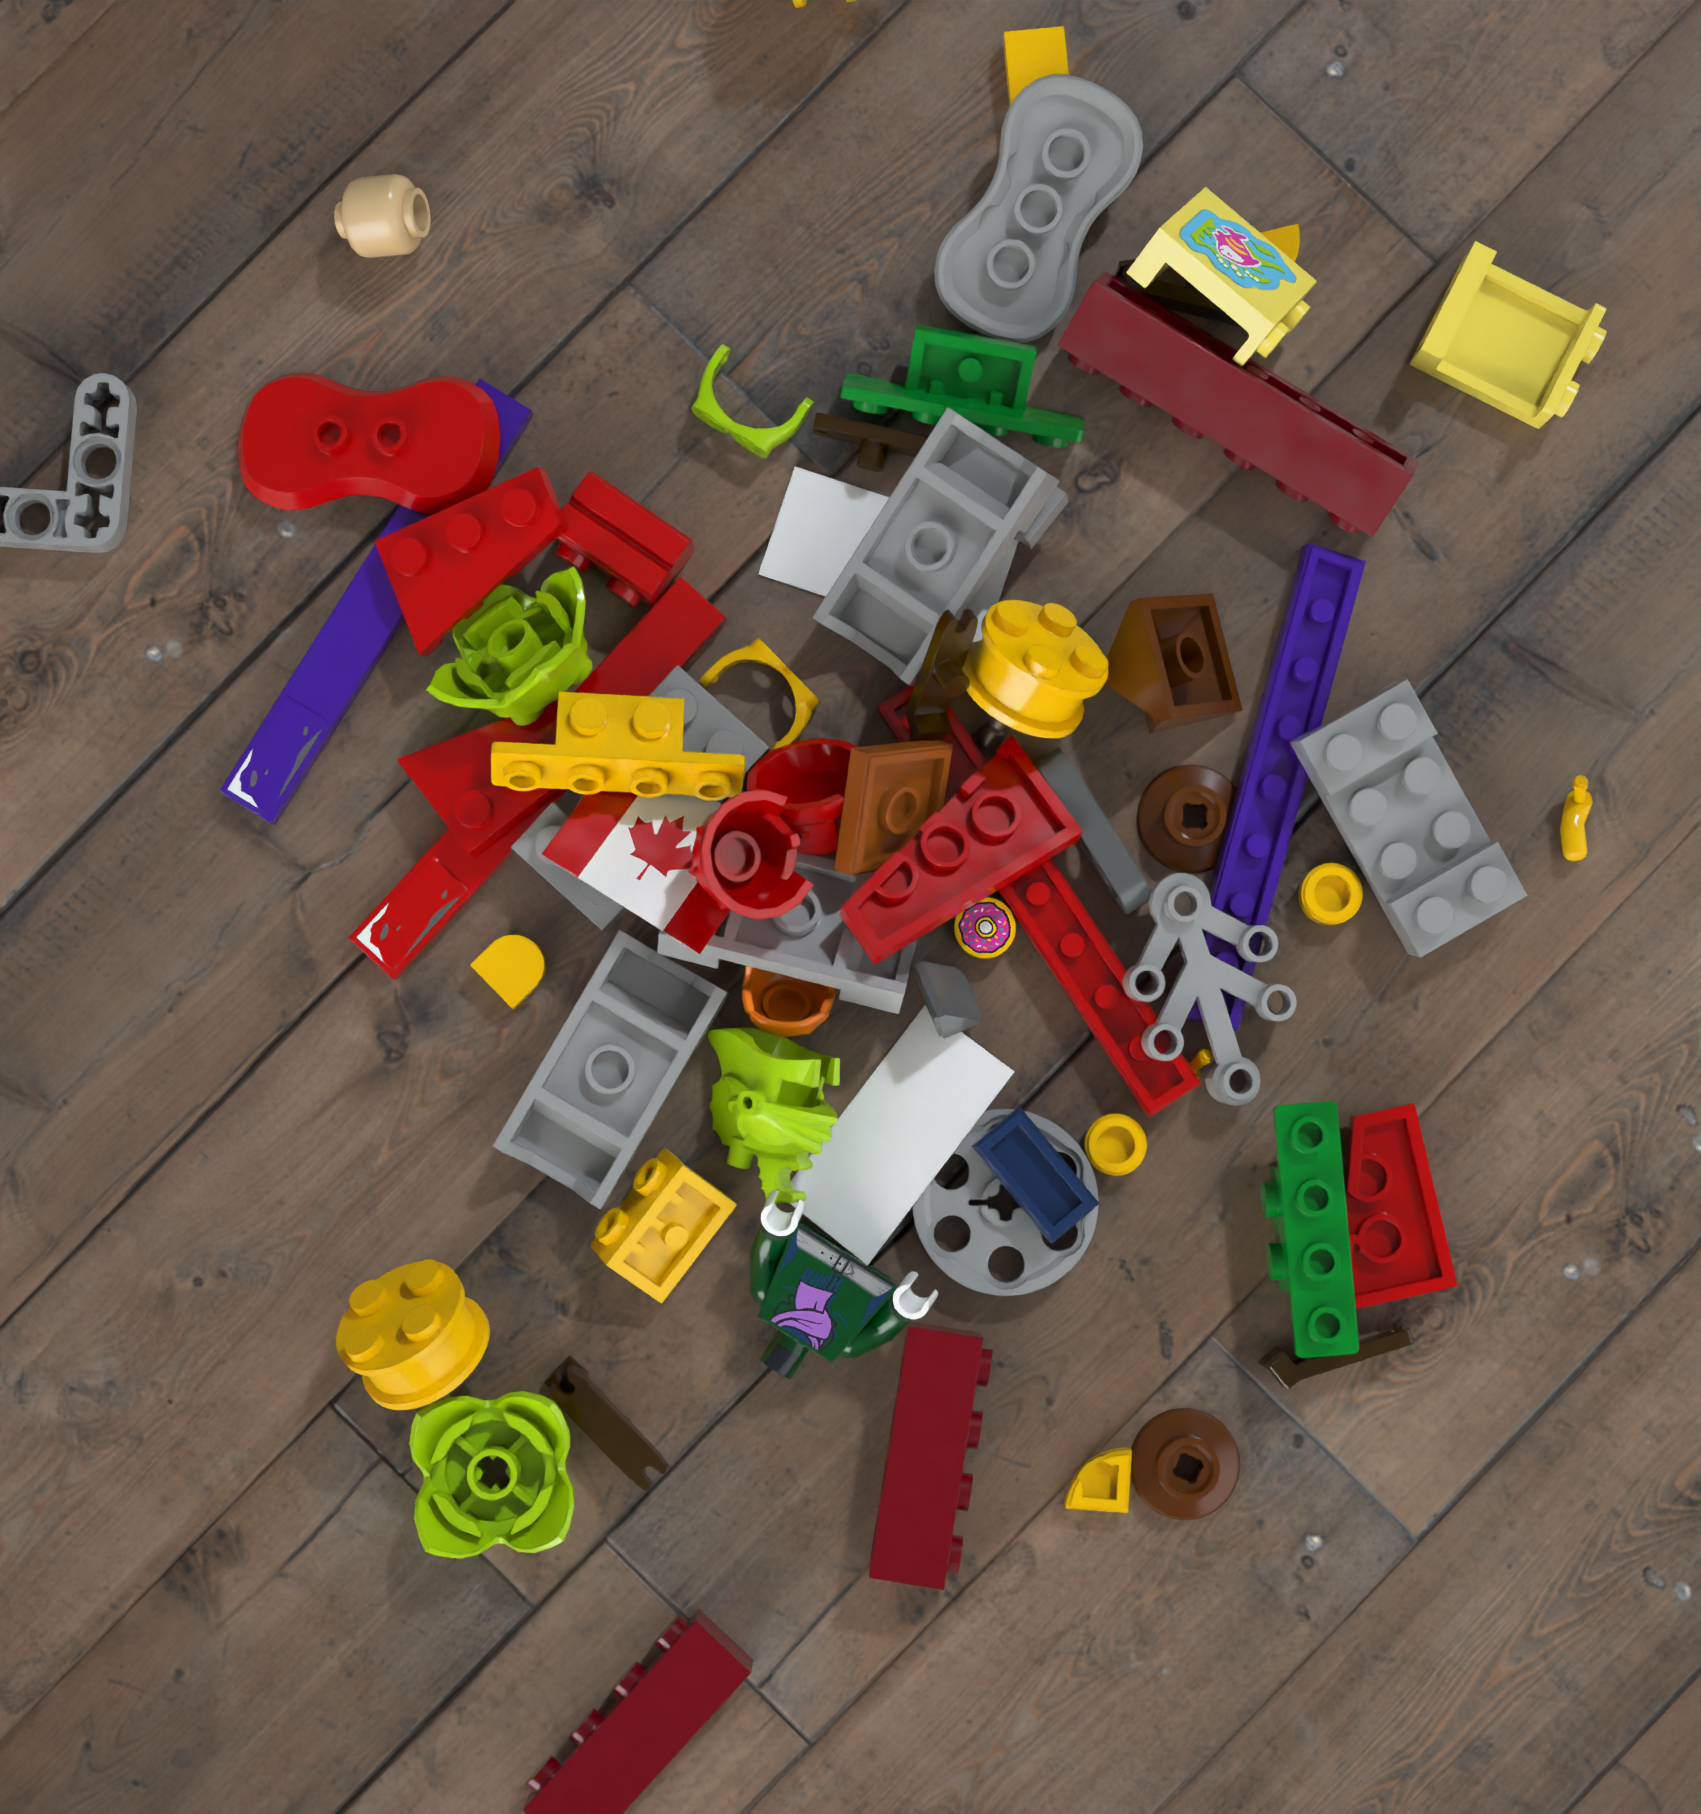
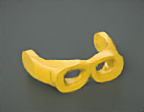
(761, 653)

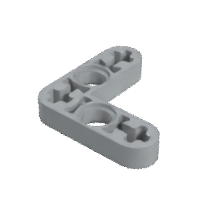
(72, 506)

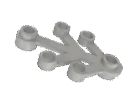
(1202, 980)

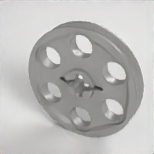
(988, 1231)

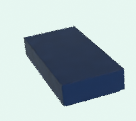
(1035, 1175)

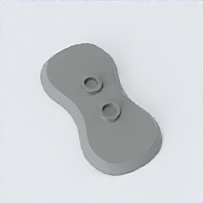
(1059, 165)

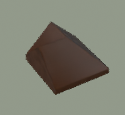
(1173, 661)

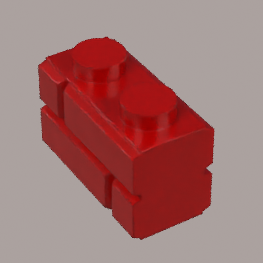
(621, 541)

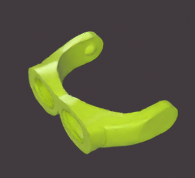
(753, 439)

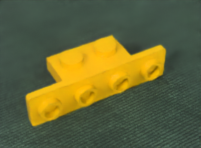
(618, 747)

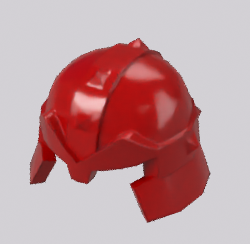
(814, 781)
(748, 857)

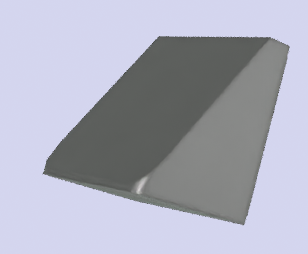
(947, 998)

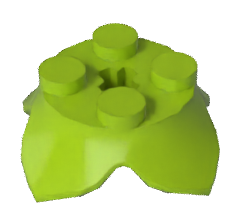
(519, 650)
(457, 1508)

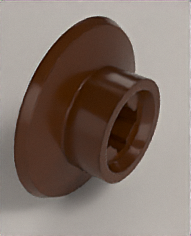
(1162, 813)
(1158, 1451)

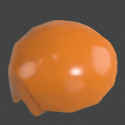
(785, 1003)

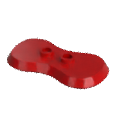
(325, 441)

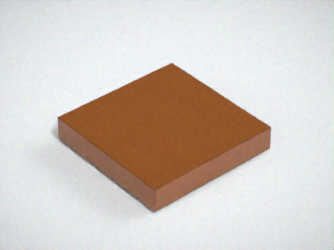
(888, 799)

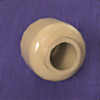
(383, 216)

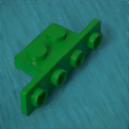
(972, 376)
(1311, 1229)

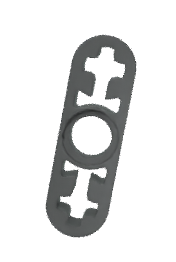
(1098, 837)

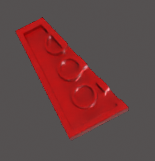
(975, 845)

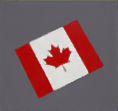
(641, 858)

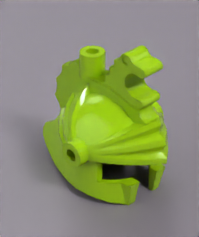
(771, 1104)

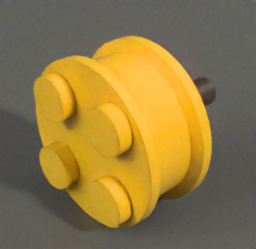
(1032, 671)
(413, 1335)

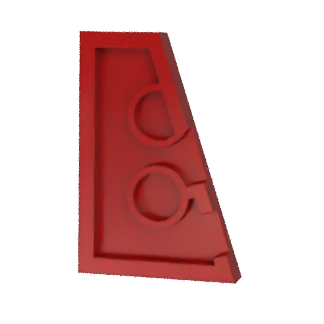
(459, 785)

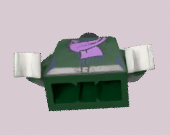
(822, 1294)

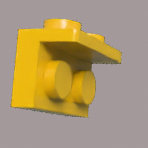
(661, 1225)

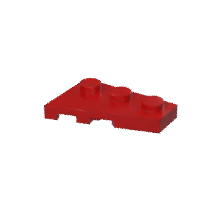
(466, 551)
(1393, 1210)

